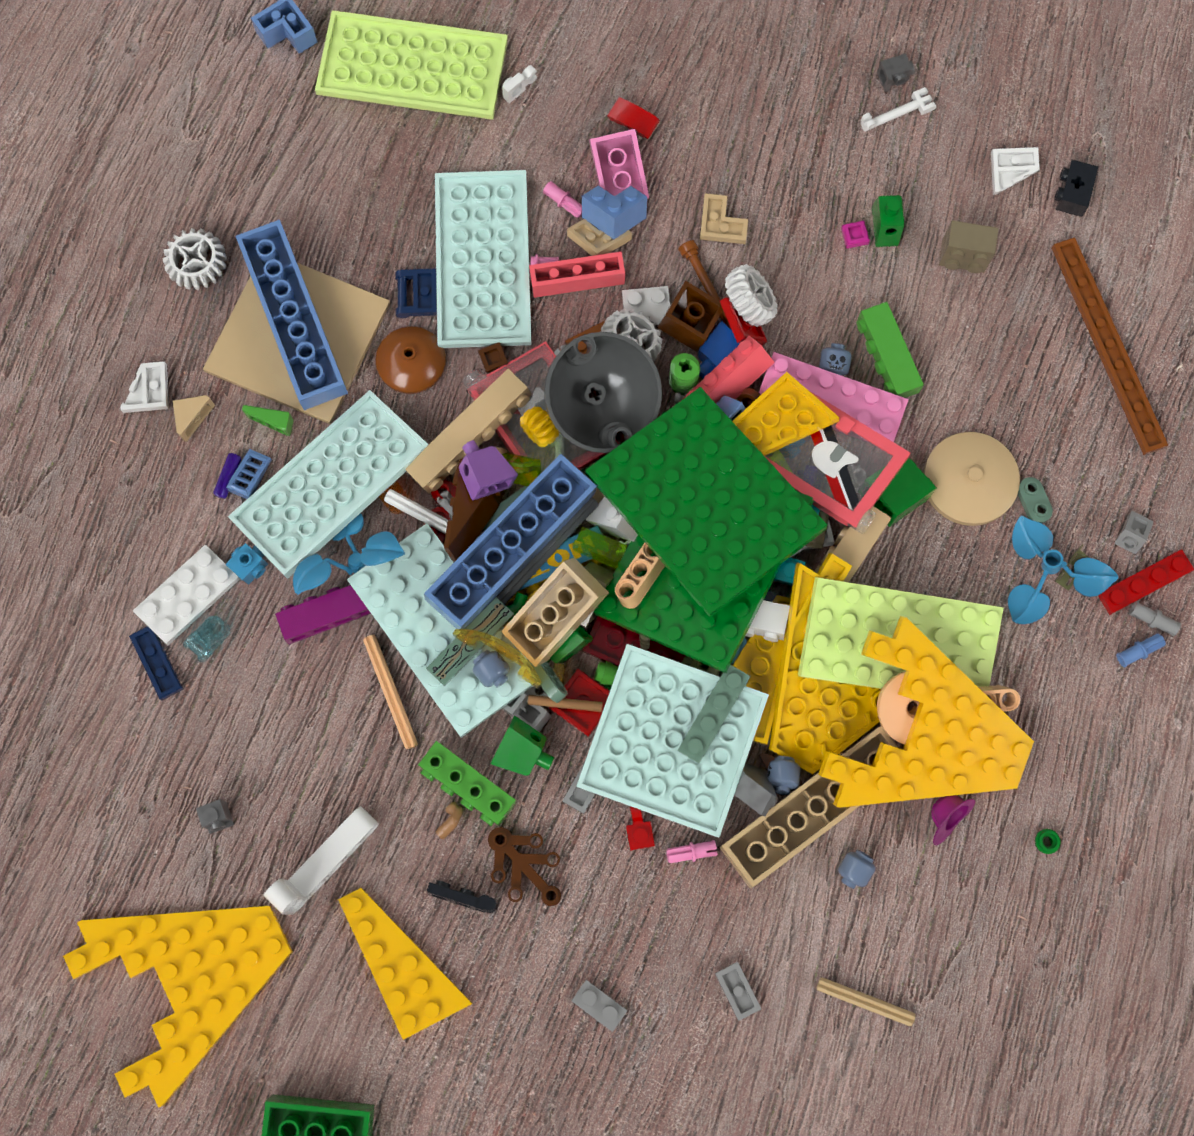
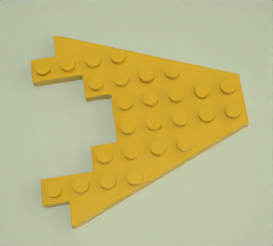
(812, 712)
(954, 743)
(210, 972)

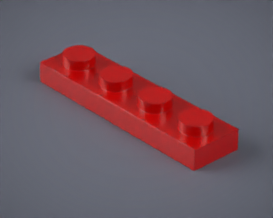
(1146, 582)

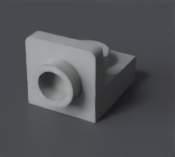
(1134, 532)

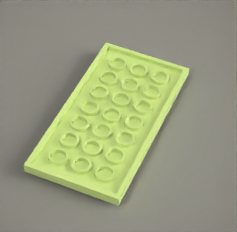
(412, 64)
(846, 611)

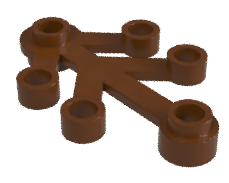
(521, 863)

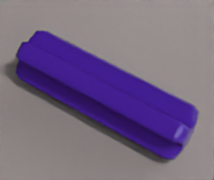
(229, 468)

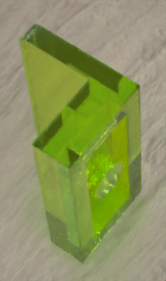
(526, 468)
(599, 547)

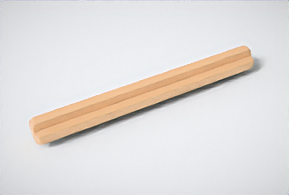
(390, 692)

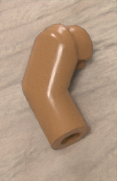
(451, 822)

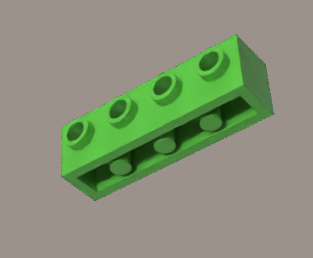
(889, 351)
(467, 783)

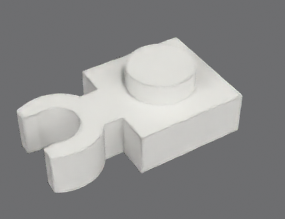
(516, 85)

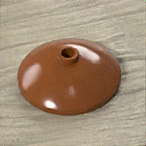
(415, 372)

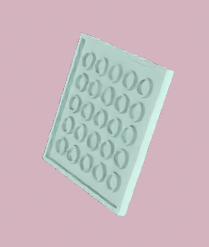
(639, 738)

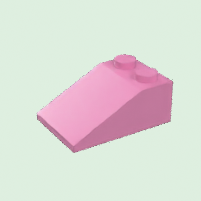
(618, 162)

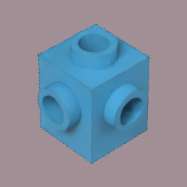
(247, 563)

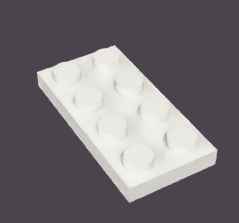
(186, 595)

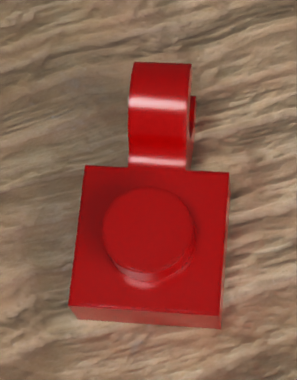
(640, 832)

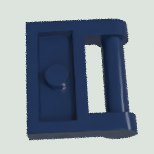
(423, 292)

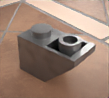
(756, 789)

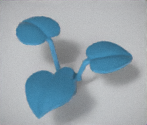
(1034, 539)
(379, 549)

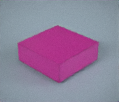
(855, 234)

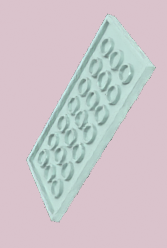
(482, 259)
(328, 483)
(420, 633)

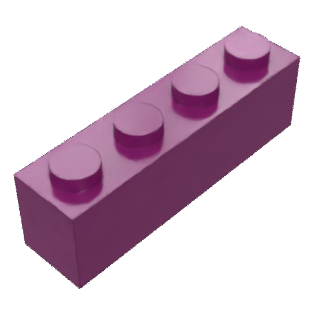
(320, 613)

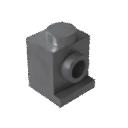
(895, 71)
(215, 816)

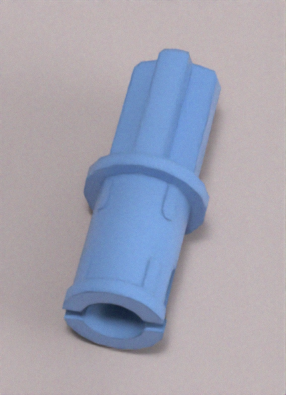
(1140, 650)

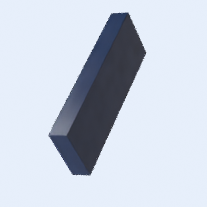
(156, 663)

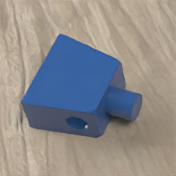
(716, 348)

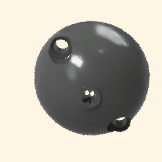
(624, 385)

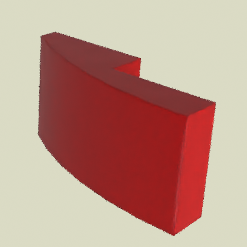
(633, 117)

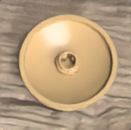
(972, 478)

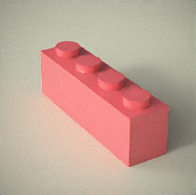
(577, 274)
(736, 371)

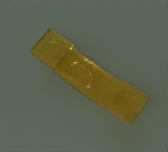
(472, 639)

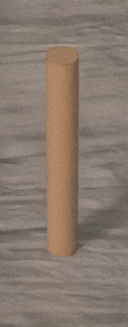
(565, 703)

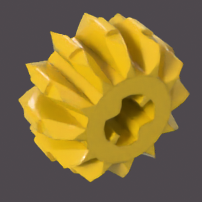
(538, 426)

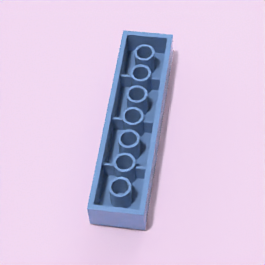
(291, 315)
(510, 543)

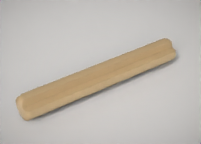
(866, 1001)

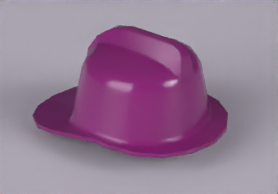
(948, 813)

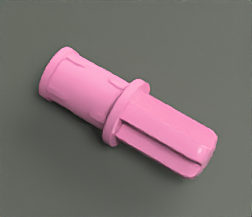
(563, 199)
(691, 852)

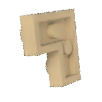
(717, 226)
(595, 241)

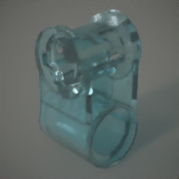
(206, 639)

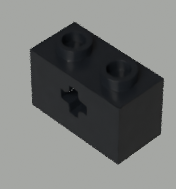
(1077, 199)

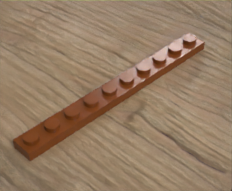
(1109, 346)

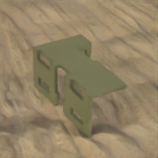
(1064, 579)

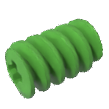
(684, 373)

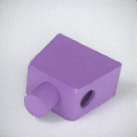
(485, 471)

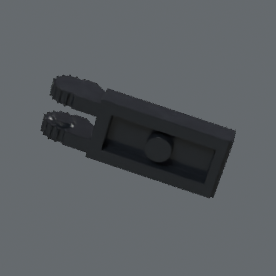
(463, 897)

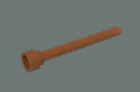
(690, 251)

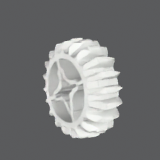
(192, 248)
(751, 295)
(635, 328)

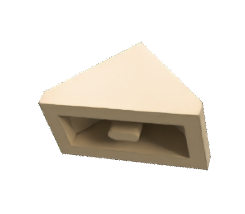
(190, 414)

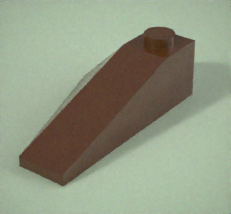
(468, 517)

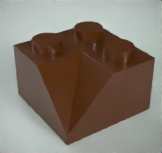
(691, 316)

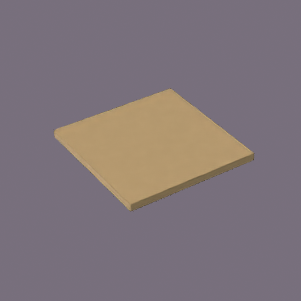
(251, 358)

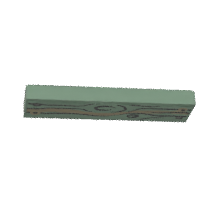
(458, 654)

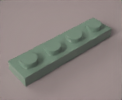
(713, 714)

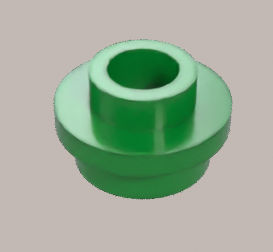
(1054, 838)

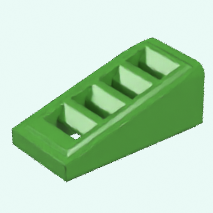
(274, 419)

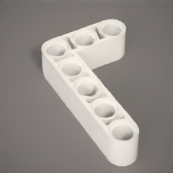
(292, 894)

